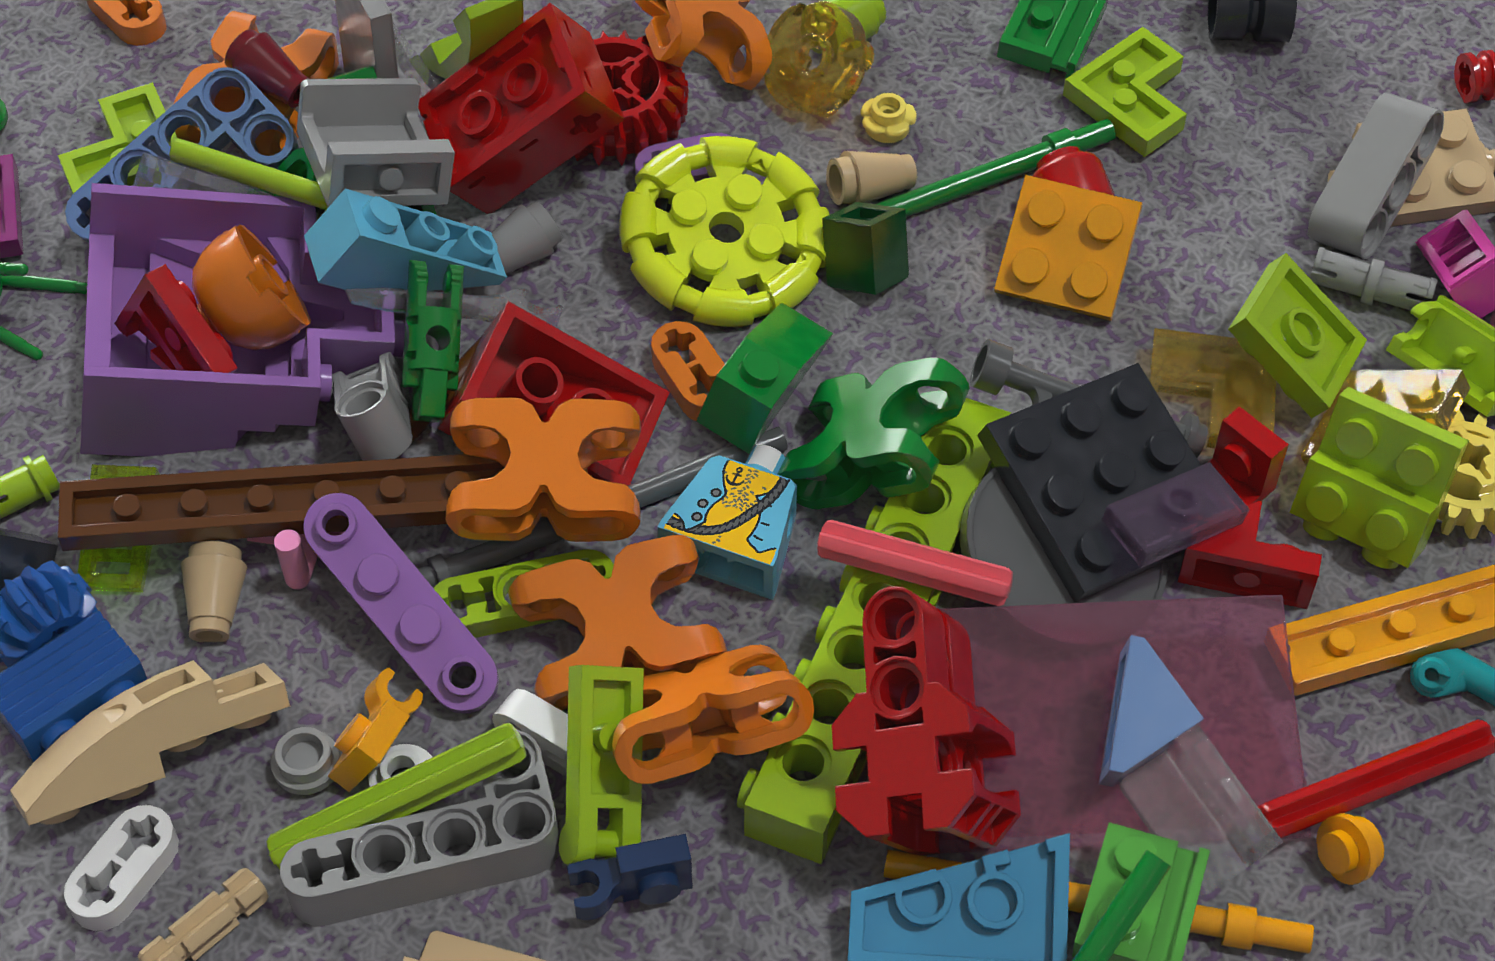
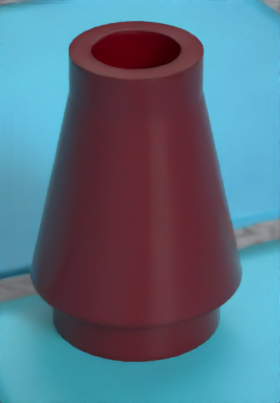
(266, 66)

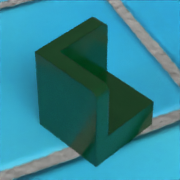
(866, 247)

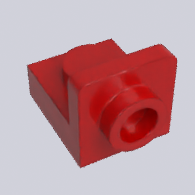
(1248, 456)

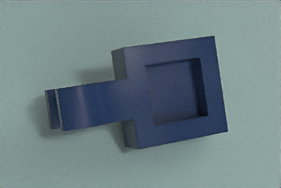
(642, 871)

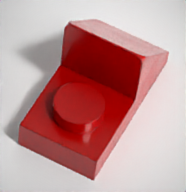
(1247, 567)

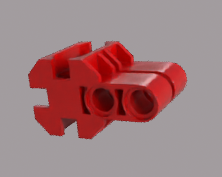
(921, 733)

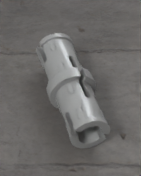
(1371, 280)

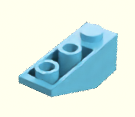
(370, 242)

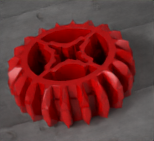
(633, 75)

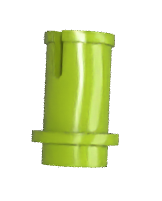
(27, 485)

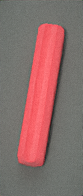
(915, 562)

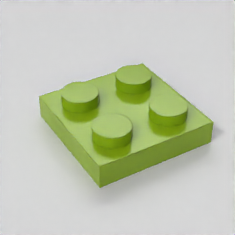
(1298, 335)

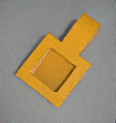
(368, 740)

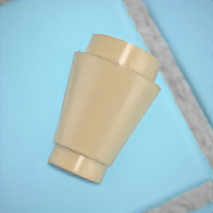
(869, 176)
(212, 588)

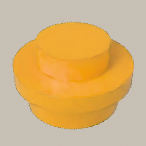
(1349, 847)

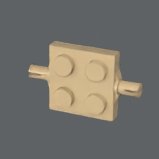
(1455, 176)

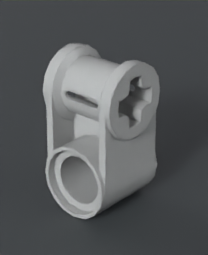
(374, 409)

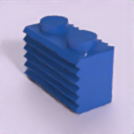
(65, 682)

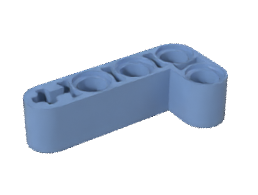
(216, 131)

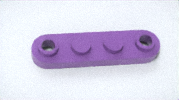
(401, 603)

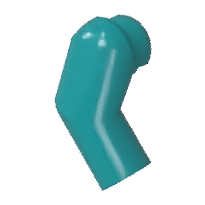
(1453, 673)

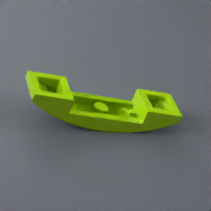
(477, 30)

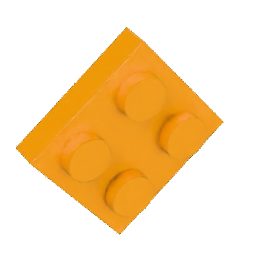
(1068, 247)

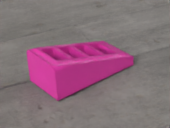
(1468, 267)

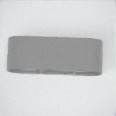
(1376, 175)

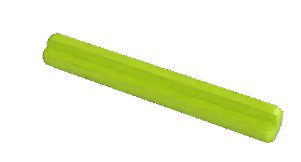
(410, 789)

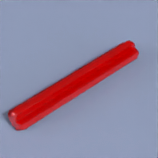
(1379, 778)

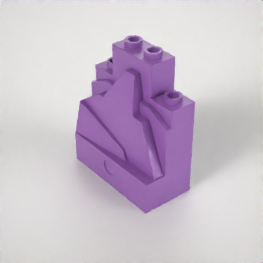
(153, 411)

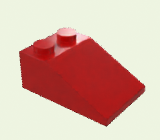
(548, 367)

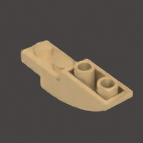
(119, 743)

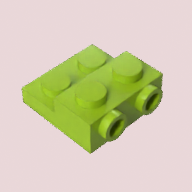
(1378, 480)

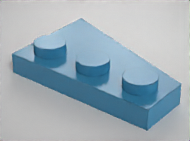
(974, 911)

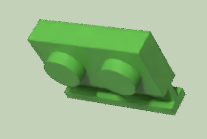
(1166, 919)

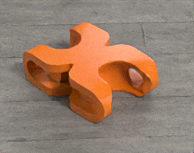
(712, 30)
(312, 52)
(544, 470)
(616, 612)
(711, 714)

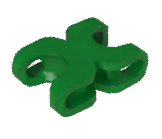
(875, 433)

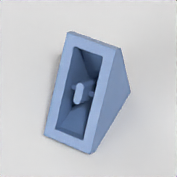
(1145, 712)

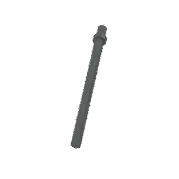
(647, 492)

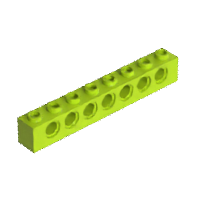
(803, 813)

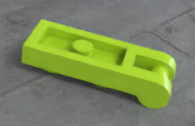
(596, 704)

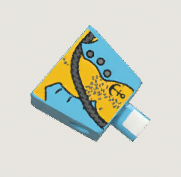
(738, 520)

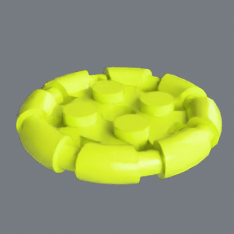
(728, 199)

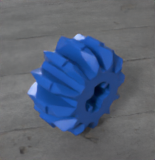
(40, 608)

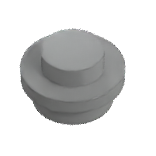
(304, 760)

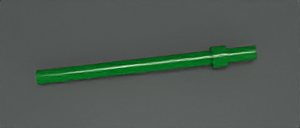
(1001, 168)

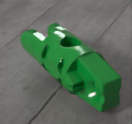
(424, 368)

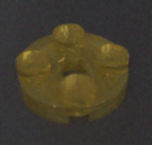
(843, 61)

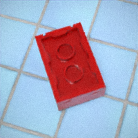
(521, 108)

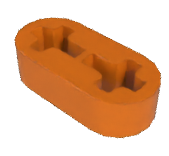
(132, 31)
(680, 376)

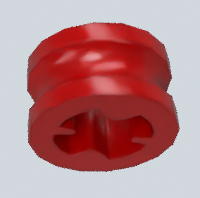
(1475, 76)

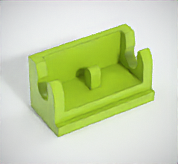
(1452, 339)

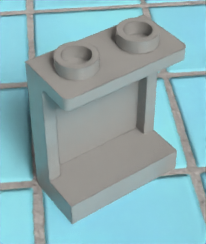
(372, 141)

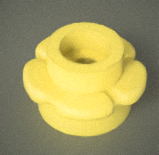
(887, 117)

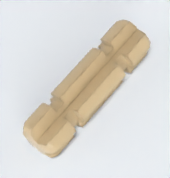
(208, 920)

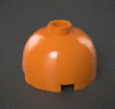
(245, 294)

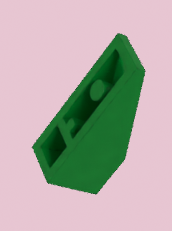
(762, 376)

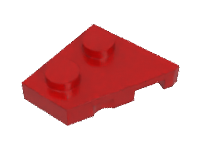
(170, 319)

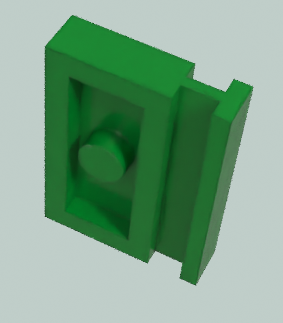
(1051, 33)

